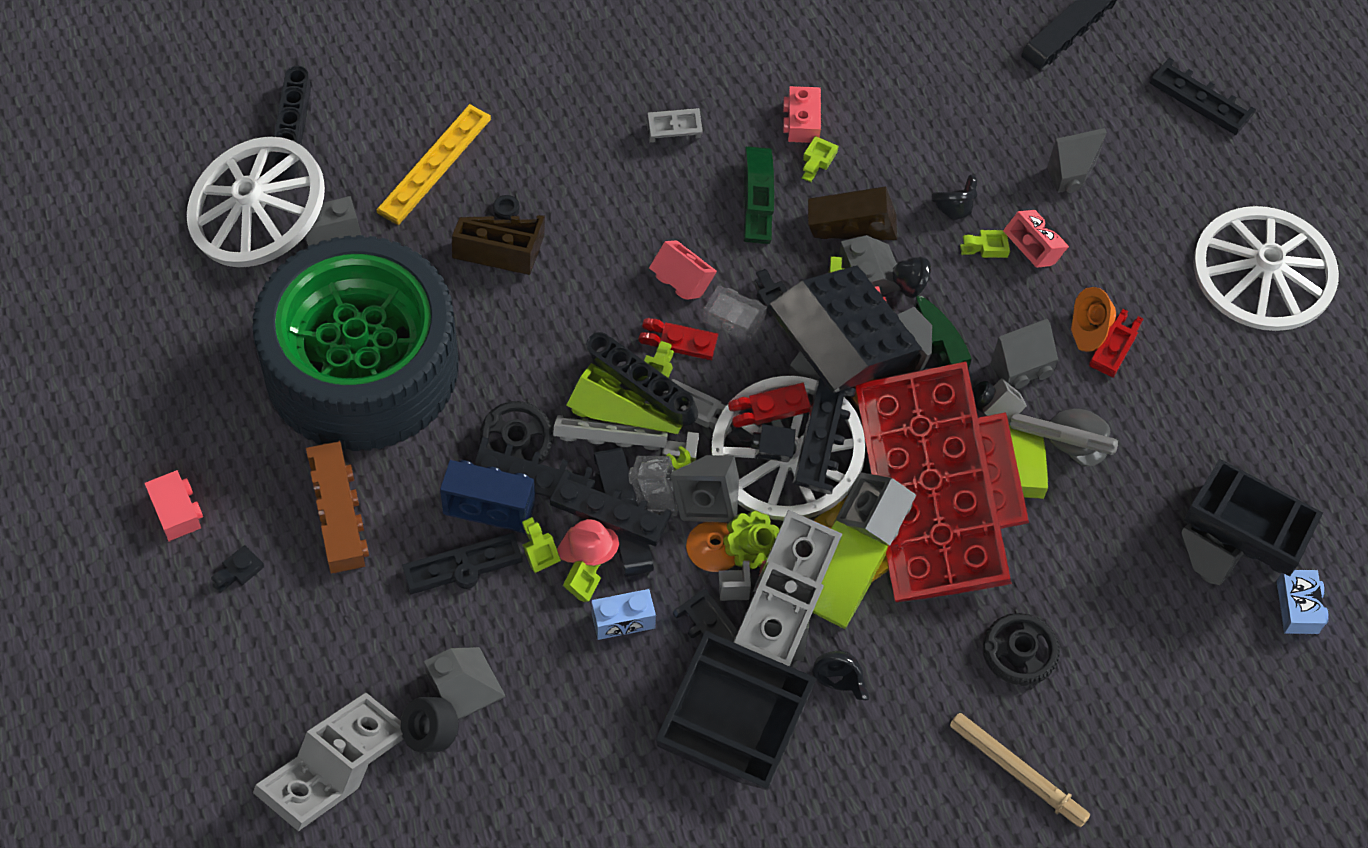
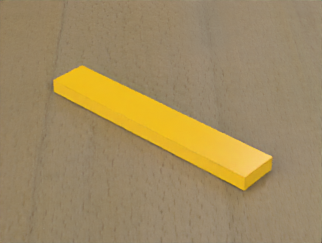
(433, 164)

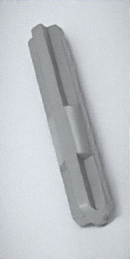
(1064, 434)

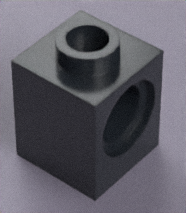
(774, 443)

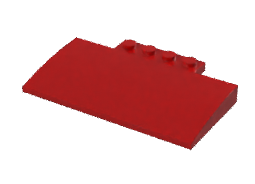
(963, 474)

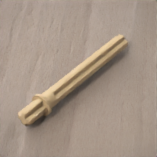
(1020, 770)

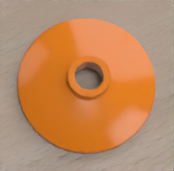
(703, 553)

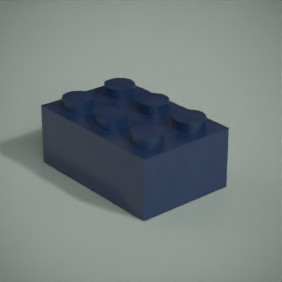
(487, 495)

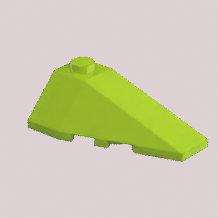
(602, 398)

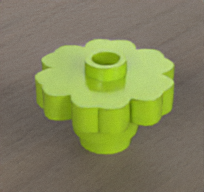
(750, 538)

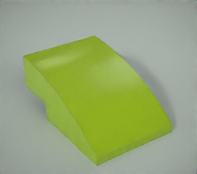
(1031, 463)
(848, 575)

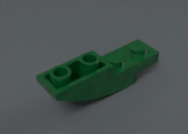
(758, 195)
(945, 337)

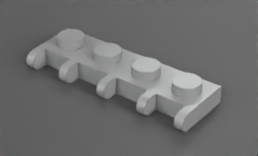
(600, 432)

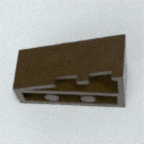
(853, 215)
(499, 243)

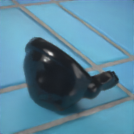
(957, 203)
(912, 275)
(841, 664)

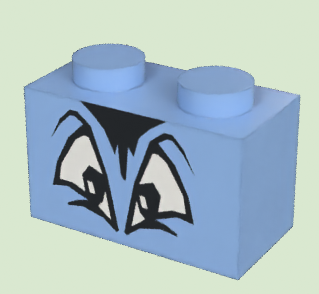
(1302, 602)
(623, 614)

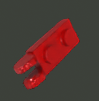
(683, 339)
(1116, 346)
(771, 405)

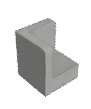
(1005, 400)
(691, 445)
(735, 583)

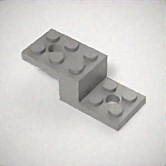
(788, 588)
(330, 761)

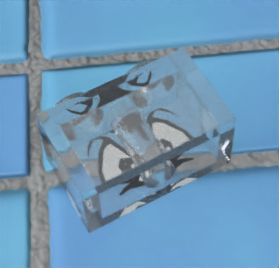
(734, 314)
(653, 483)

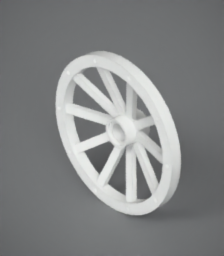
(251, 196)
(1267, 262)
(812, 507)

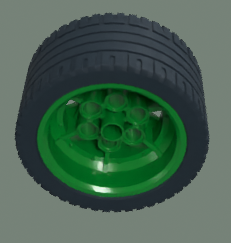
(352, 400)

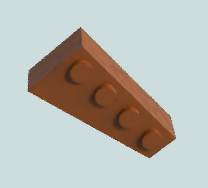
(336, 507)

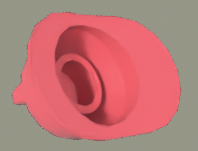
(588, 543)

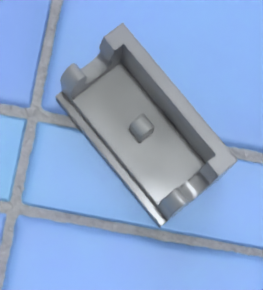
(674, 123)

